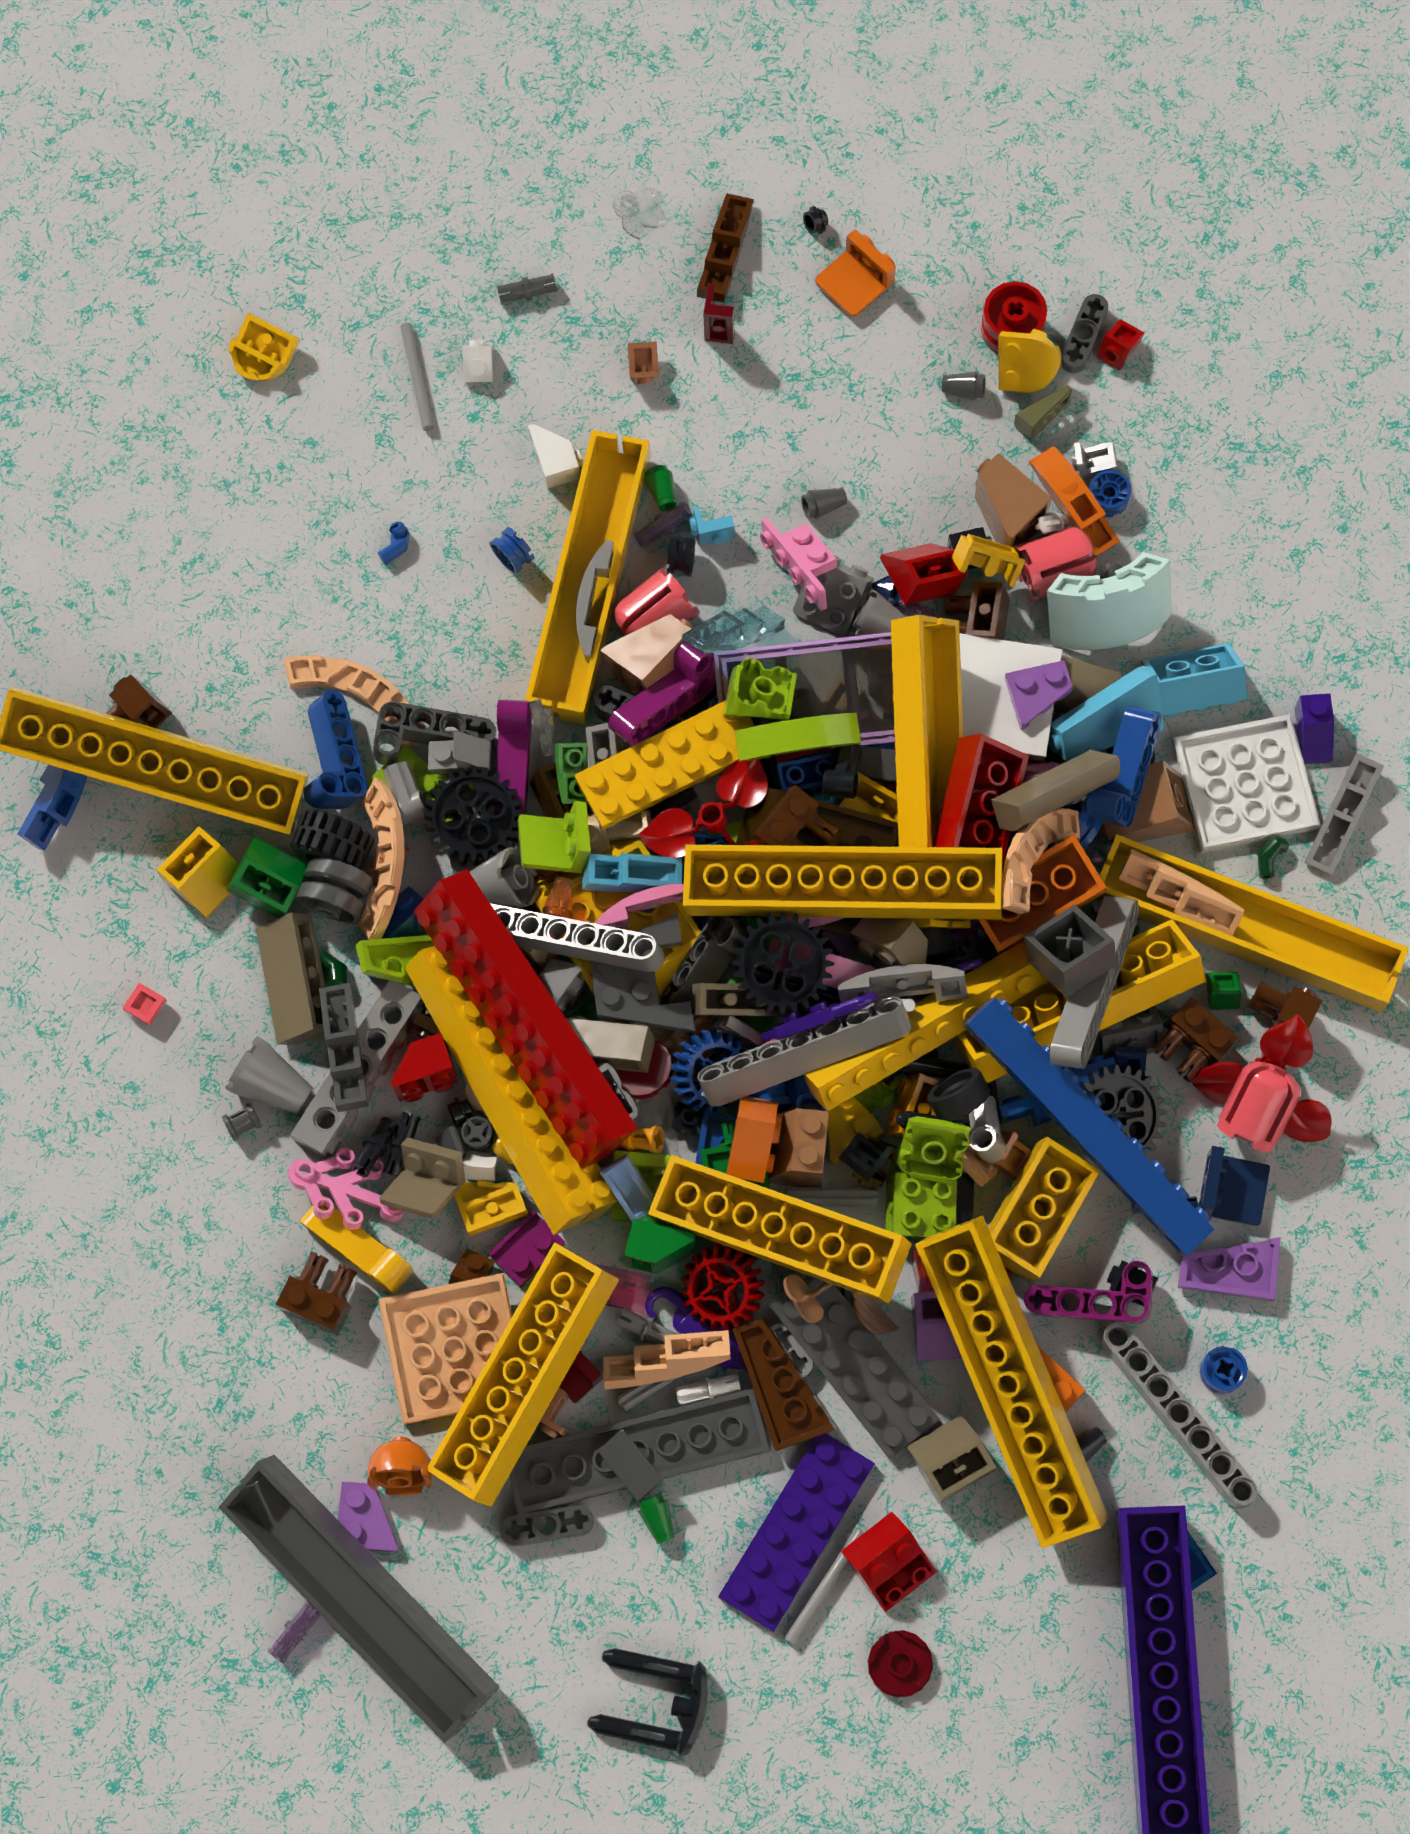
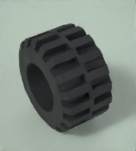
(331, 837)

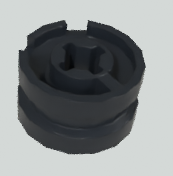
(681, 554)

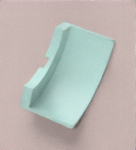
(1110, 610)

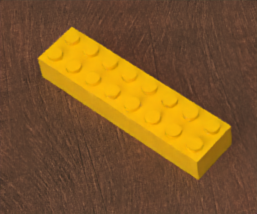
(1153, 970)
(780, 1229)
(522, 1375)

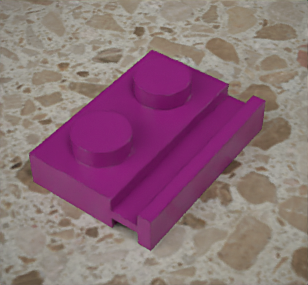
(525, 1248)

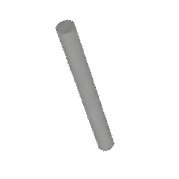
(417, 376)
(820, 1594)

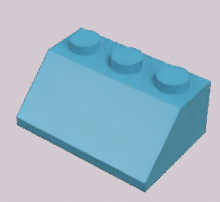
(1198, 678)

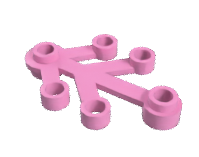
(340, 1188)

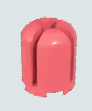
(1053, 554)
(652, 601)
(1260, 1105)

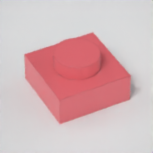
(144, 1004)

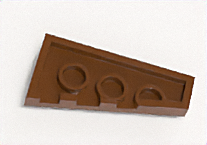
(782, 1393)

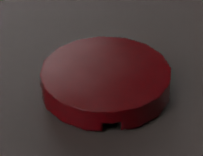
(647, 1085)
(900, 1664)

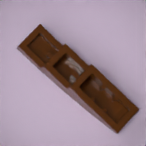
(725, 246)

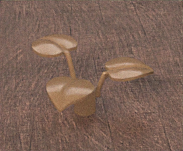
(811, 1311)

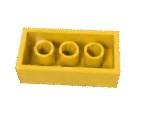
(1040, 1207)

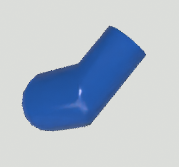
(398, 544)

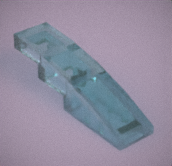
(734, 631)

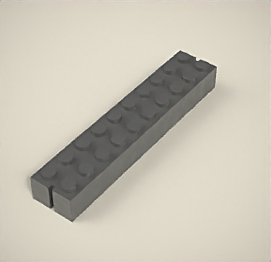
(359, 1597)

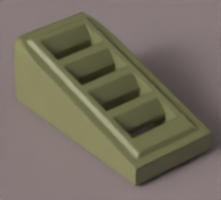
(1038, 415)

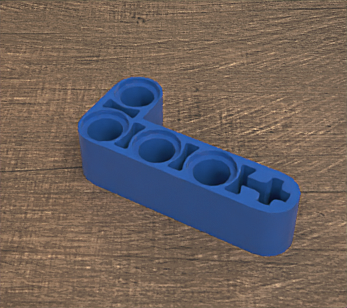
(1134, 745)
(342, 769)

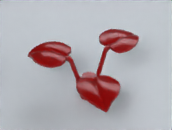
(672, 829)
(1280, 1045)

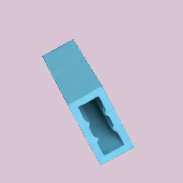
(1099, 718)

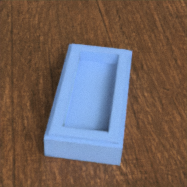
(628, 1187)

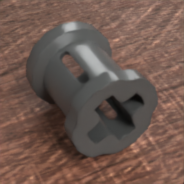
(241, 1121)

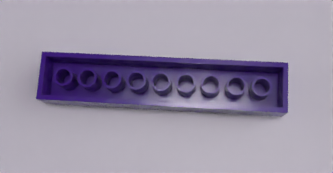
(1162, 1671)

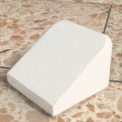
(480, 1165)

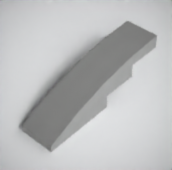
(1344, 814)

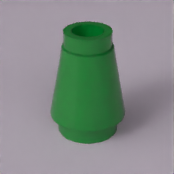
(661, 486)
(657, 1517)

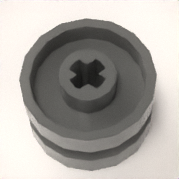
(334, 890)

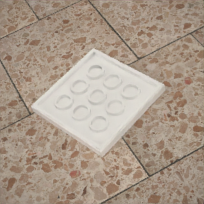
(986, 697)
(1246, 783)

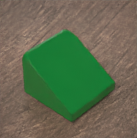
(1223, 990)

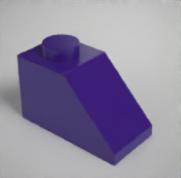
(1315, 728)

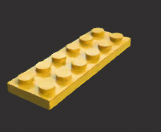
(662, 765)

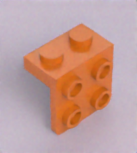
(857, 275)

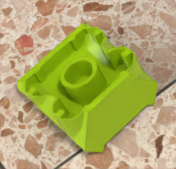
(760, 691)
(933, 1149)

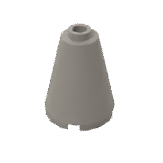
(874, 616)
(506, 881)
(270, 1079)

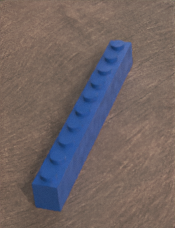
(1089, 1127)

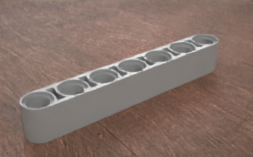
(576, 937)
(1087, 1006)
(804, 1051)
(1181, 1431)

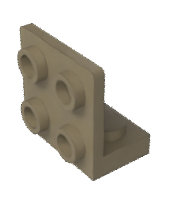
(428, 1179)

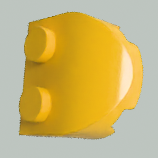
(262, 349)
(1027, 361)

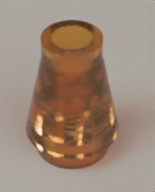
(560, 899)

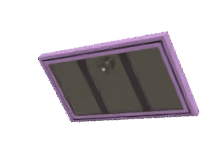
(830, 679)

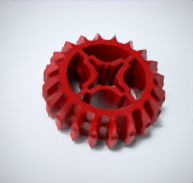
(728, 1298)

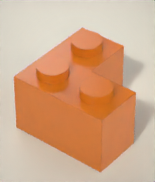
(754, 1132)

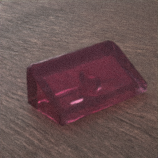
(630, 1290)

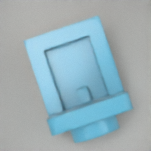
(712, 531)

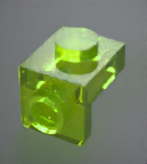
(877, 1095)

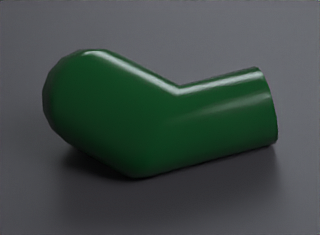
(1271, 848)
(337, 970)

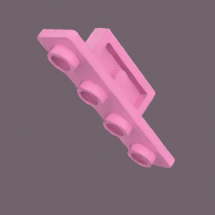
(802, 556)

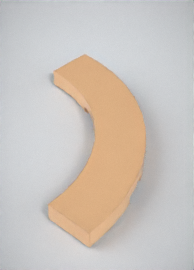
(345, 677)
(1026, 849)
(389, 859)

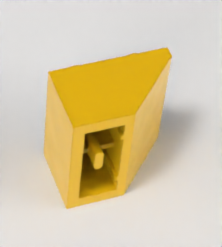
(199, 872)

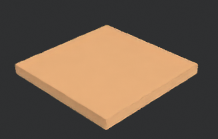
(442, 1342)

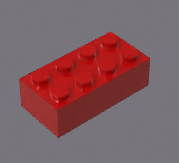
(978, 774)

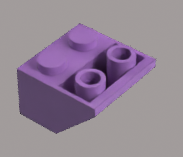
(931, 1329)

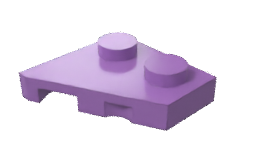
(1037, 689)
(365, 1518)

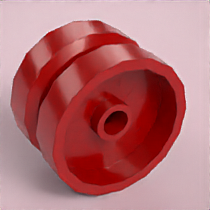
(1012, 309)

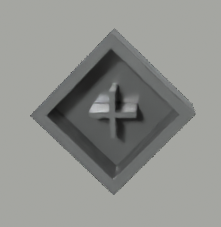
(1070, 950)

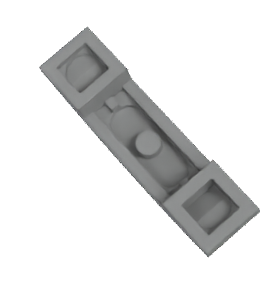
(598, 566)
(906, 981)

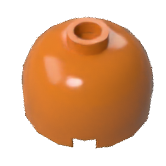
(399, 1467)

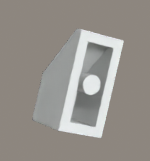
(555, 457)

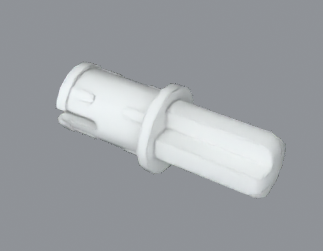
(1052, 522)
(707, 1389)

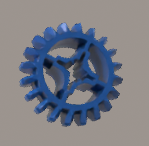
(691, 1057)

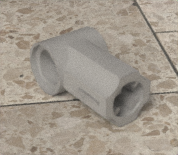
(406, 792)
(986, 1127)

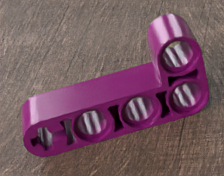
(667, 698)
(514, 745)
(1089, 1297)

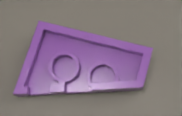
(1233, 1271)

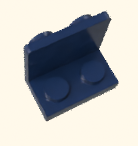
(1233, 1188)

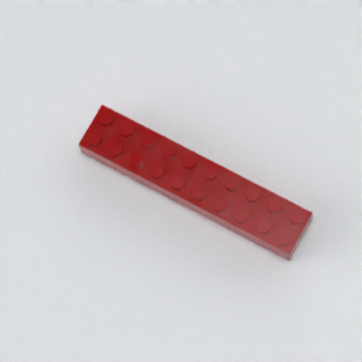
(525, 1019)

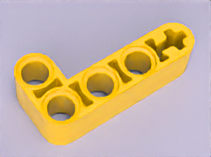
(360, 1249)

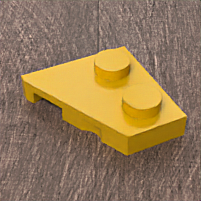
(489, 1205)

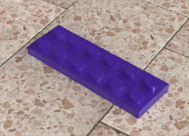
(796, 1531)

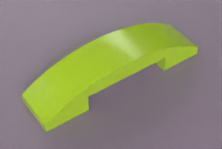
(797, 735)

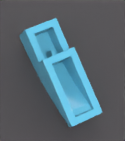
(630, 872)

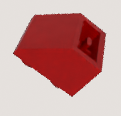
(923, 572)
(424, 1069)
(888, 1561)

